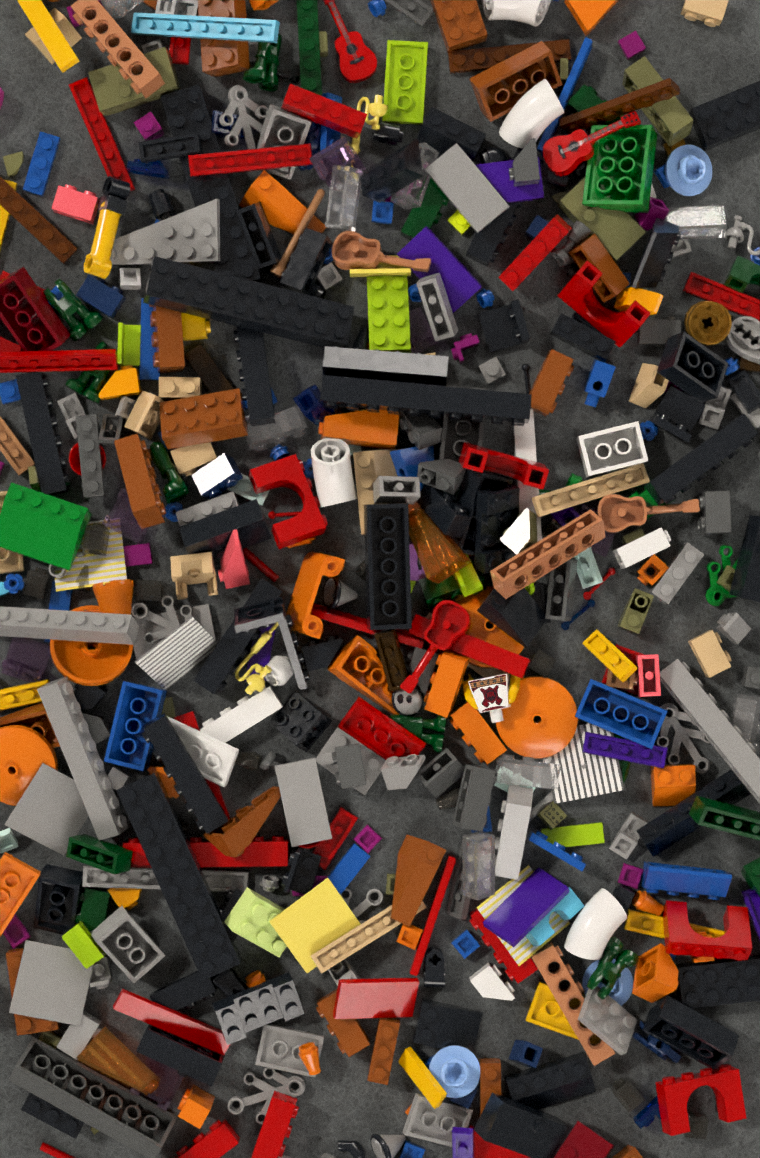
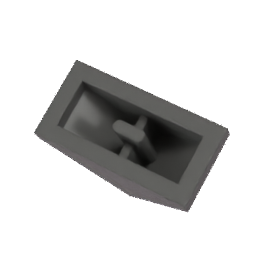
(111, 429)

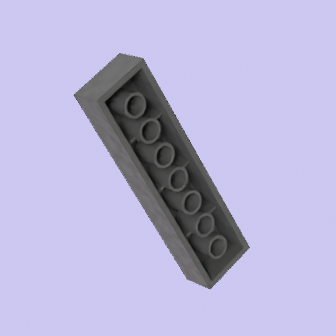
(92, 1098)

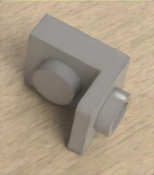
(101, 974)

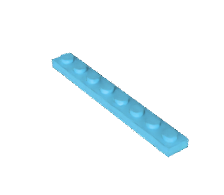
(205, 27)

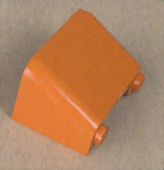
(306, 588)

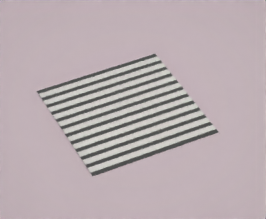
(599, 777)

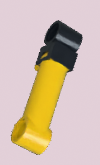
(111, 207)

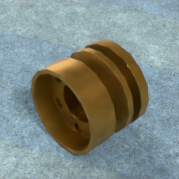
(718, 317)

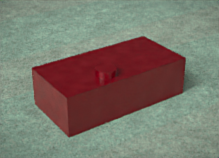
(29, 314)
(584, 1143)

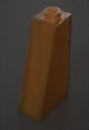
(435, 550)
(118, 1062)

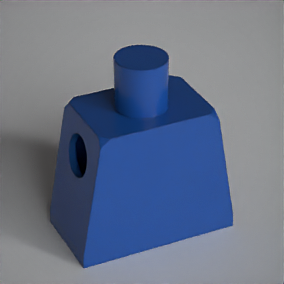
(600, 372)
(407, 460)

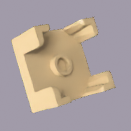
(193, 570)

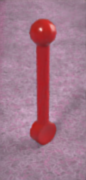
(272, 514)
(587, 595)

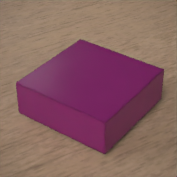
(631, 45)
(367, 838)
(630, 875)

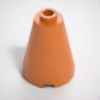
(115, 596)

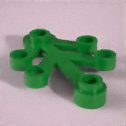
(715, 587)

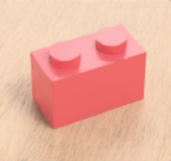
(75, 204)
(648, 675)

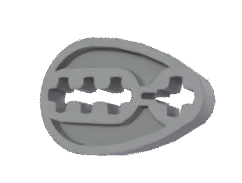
(742, 346)

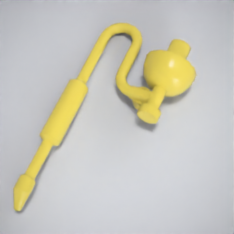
(376, 110)
(256, 681)

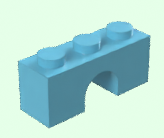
(566, 908)

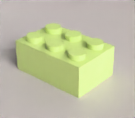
(251, 921)

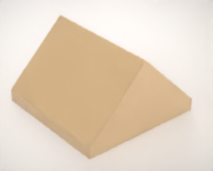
(65, 27)
(145, 415)

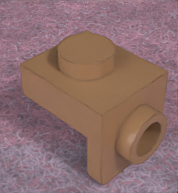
(613, 681)

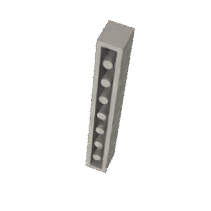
(68, 625)
(713, 724)
(83, 758)

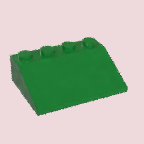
(621, 169)
(42, 526)

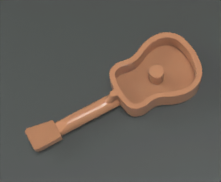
(355, 251)
(623, 512)

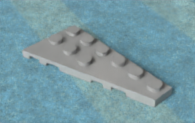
(181, 238)

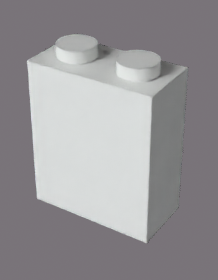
(642, 548)

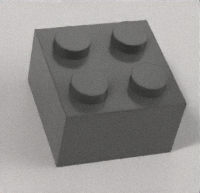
(714, 513)

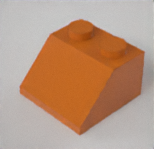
(672, 784)
(655, 975)

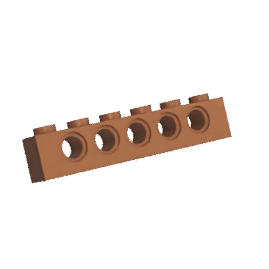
(149, 79)
(548, 554)
(543, 957)

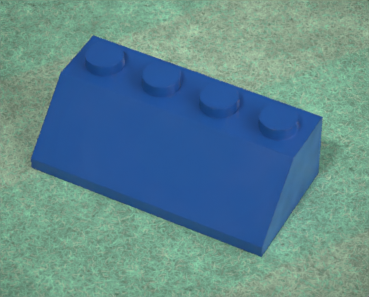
(135, 708)
(621, 714)
(685, 879)

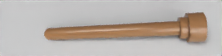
(280, 266)

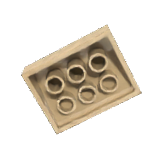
(368, 468)

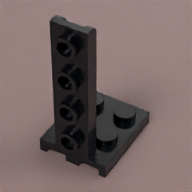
(265, 615)

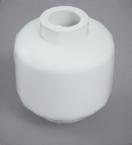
(281, 670)

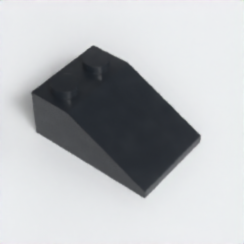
(516, 615)
(58, 899)
(446, 1025)

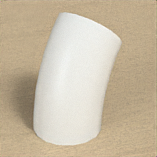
(524, 11)
(531, 115)
(332, 472)
(595, 926)

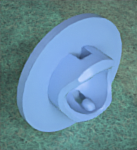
(688, 170)
(623, 986)
(455, 1070)

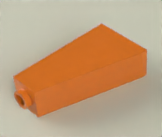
(589, 12)
(362, 428)

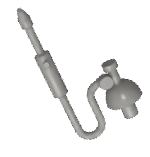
(735, 235)

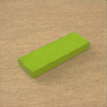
(576, 834)

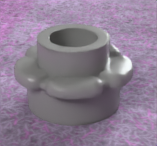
(269, 883)

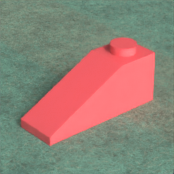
(233, 564)

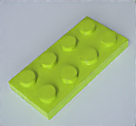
(405, 82)
(388, 313)

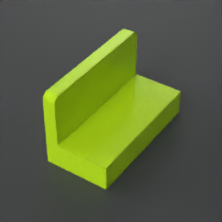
(128, 344)
(468, 580)
(83, 945)

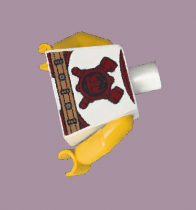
(491, 694)

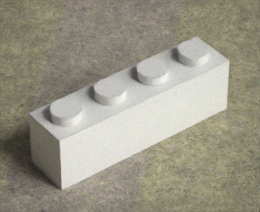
(243, 716)

